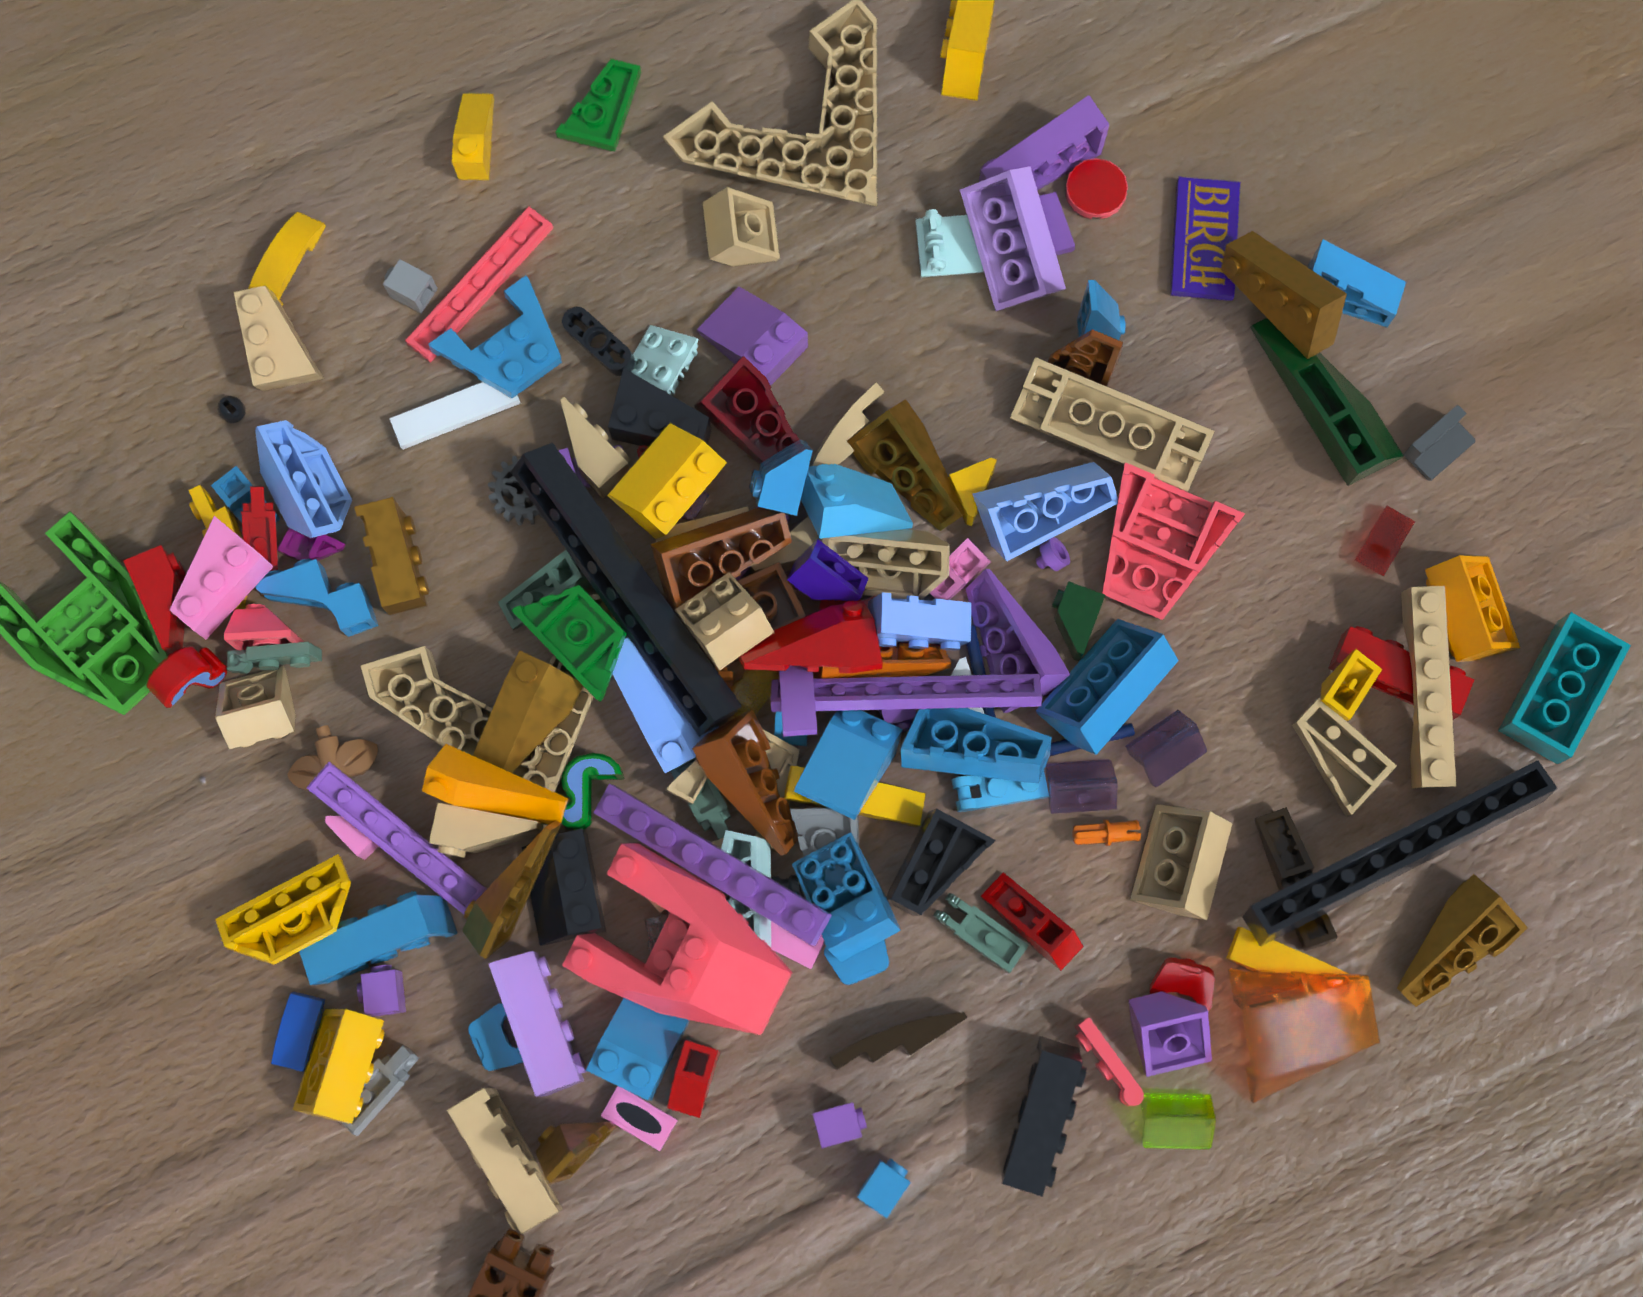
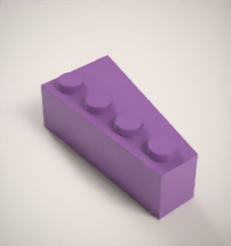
(1057, 146)

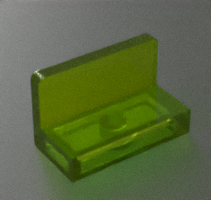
(1178, 1121)

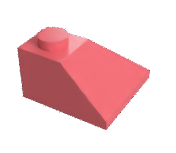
(257, 627)

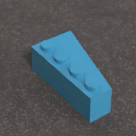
(974, 746)

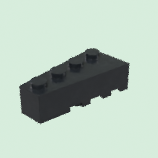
(1043, 1117)

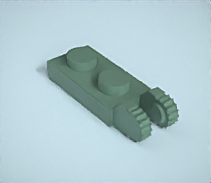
(984, 934)

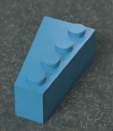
(377, 937)

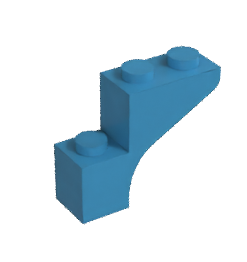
(309, 586)

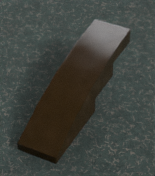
(1289, 865)
(910, 1035)

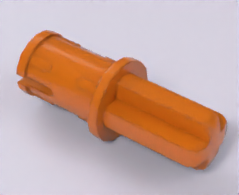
(1106, 832)

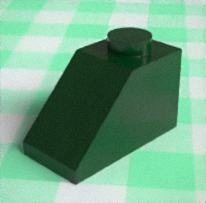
(1076, 616)

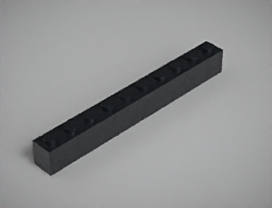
(626, 588)
(1398, 853)

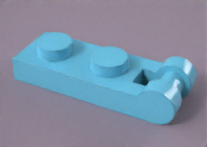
(996, 792)

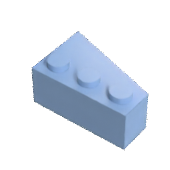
(921, 621)

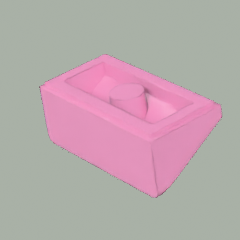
(794, 947)

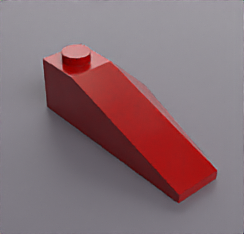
(828, 638)

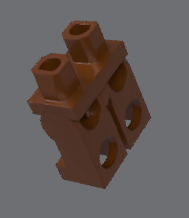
(513, 1271)

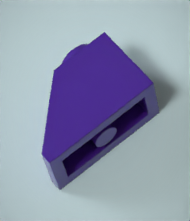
(826, 575)

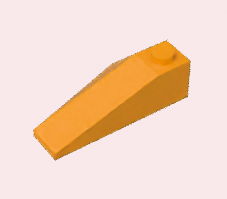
(485, 787)

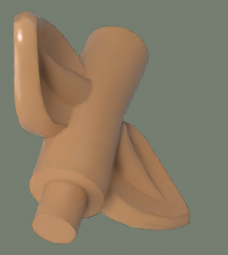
(352, 758)

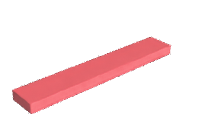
(481, 280)

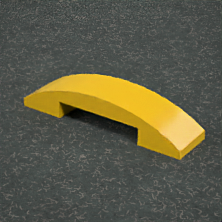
(286, 253)

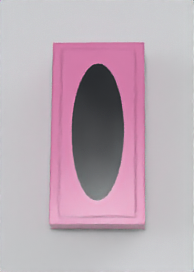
(639, 1118)

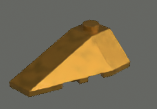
(903, 454)
(526, 711)
(568, 1147)

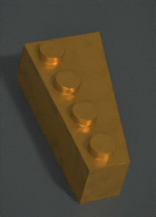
(1286, 292)

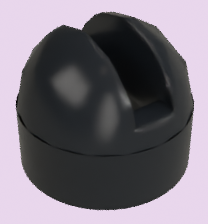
(226, 414)

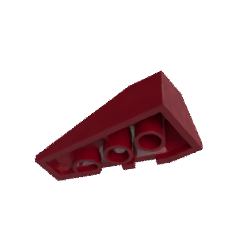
(747, 411)

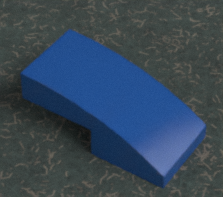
(297, 1031)

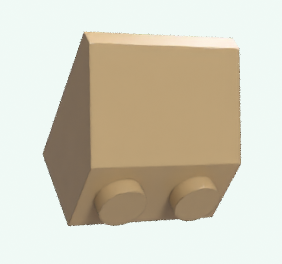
(740, 228)
(255, 708)

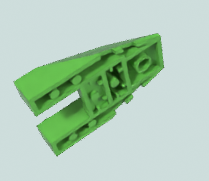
(94, 636)

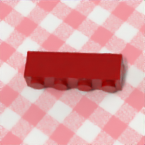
(1396, 667)

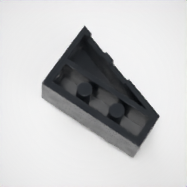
(935, 861)

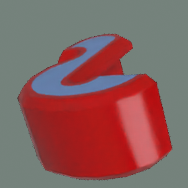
(182, 670)

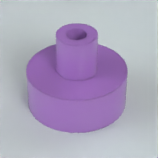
(1053, 555)

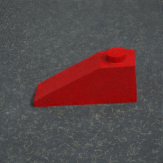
(1033, 921)

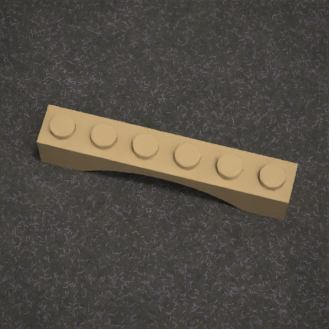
(1427, 639)

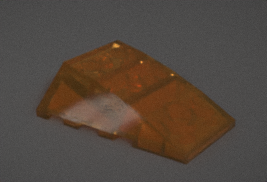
(1301, 1023)

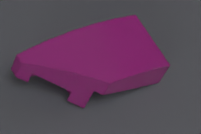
(302, 547)

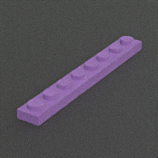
(921, 692)
(713, 864)

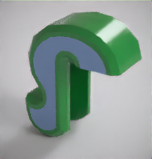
(578, 786)

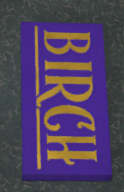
(1202, 227)

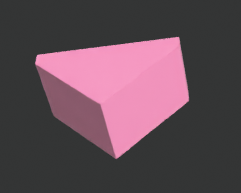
(351, 836)

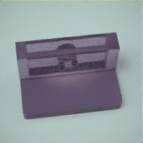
(1167, 747)
(1082, 786)

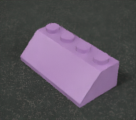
(1012, 238)
(537, 1023)

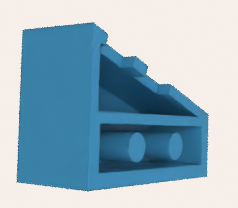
(1370, 290)

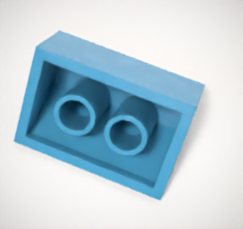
(782, 478)

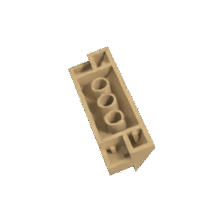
(1111, 424)

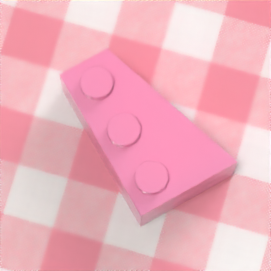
(218, 579)

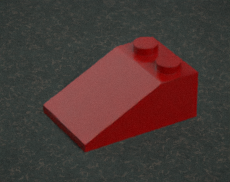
(157, 582)

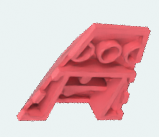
(1161, 541)

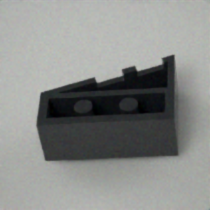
(645, 410)

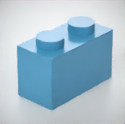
(884, 1187)

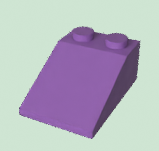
(756, 331)

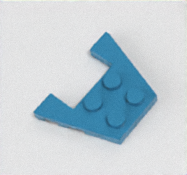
(513, 355)

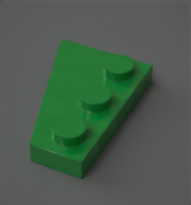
(604, 109)

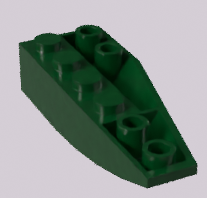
(1332, 406)

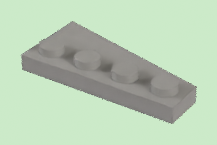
(821, 826)

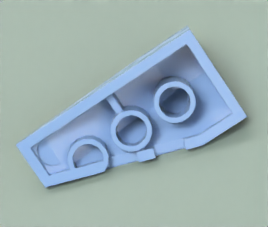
(655, 711)

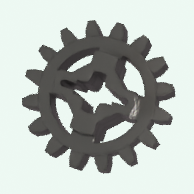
(509, 488)

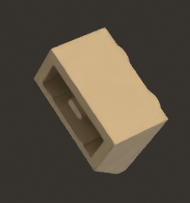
(725, 620)

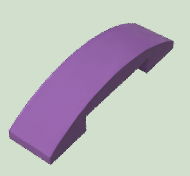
(797, 701)

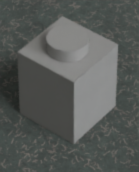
(409, 286)

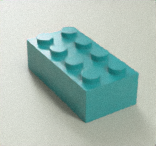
(1564, 688)

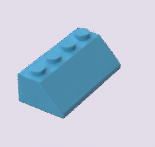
(1108, 685)

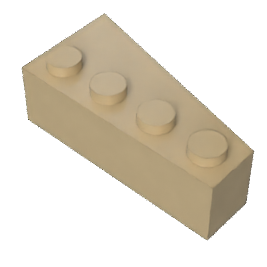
(505, 1159)

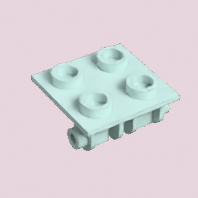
(946, 245)
(663, 356)

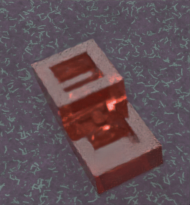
(1384, 540)

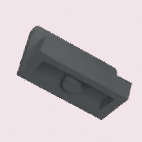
(1440, 445)

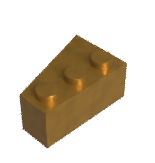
(393, 555)

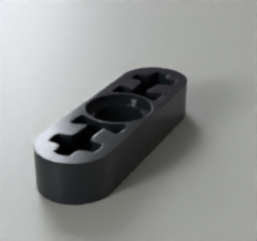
(595, 328)

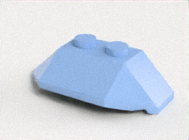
(301, 479)

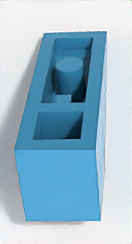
(1099, 312)

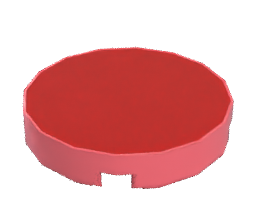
(1096, 188)

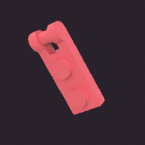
(1109, 1063)

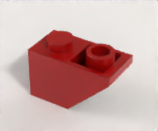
(693, 1078)

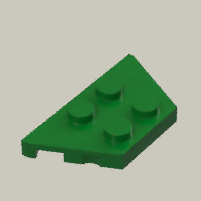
(577, 635)

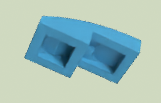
(234, 491)

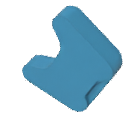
(860, 966)
(491, 1041)

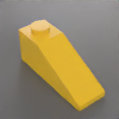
(473, 137)

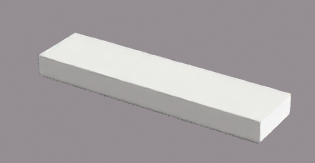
(449, 413)

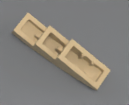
(835, 445)

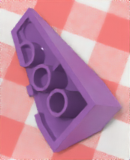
(1011, 637)

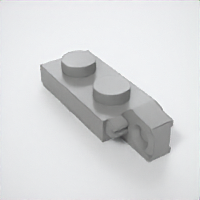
(384, 1083)

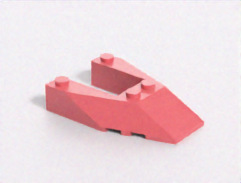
(703, 961)

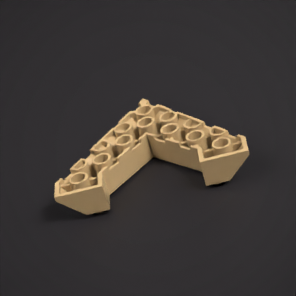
(832, 163)
(412, 691)

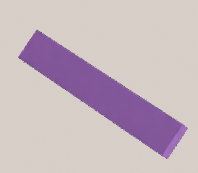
(395, 837)

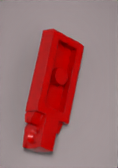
(260, 526)

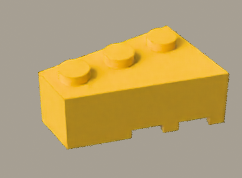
(966, 47)

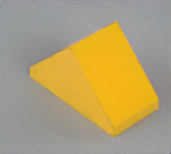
(970, 481)
(1349, 684)

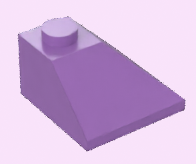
(1170, 1032)

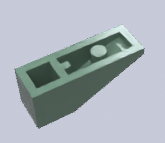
(551, 579)

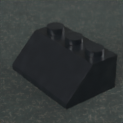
(567, 891)

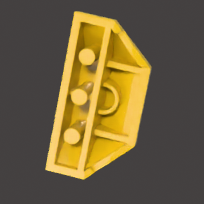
(289, 914)

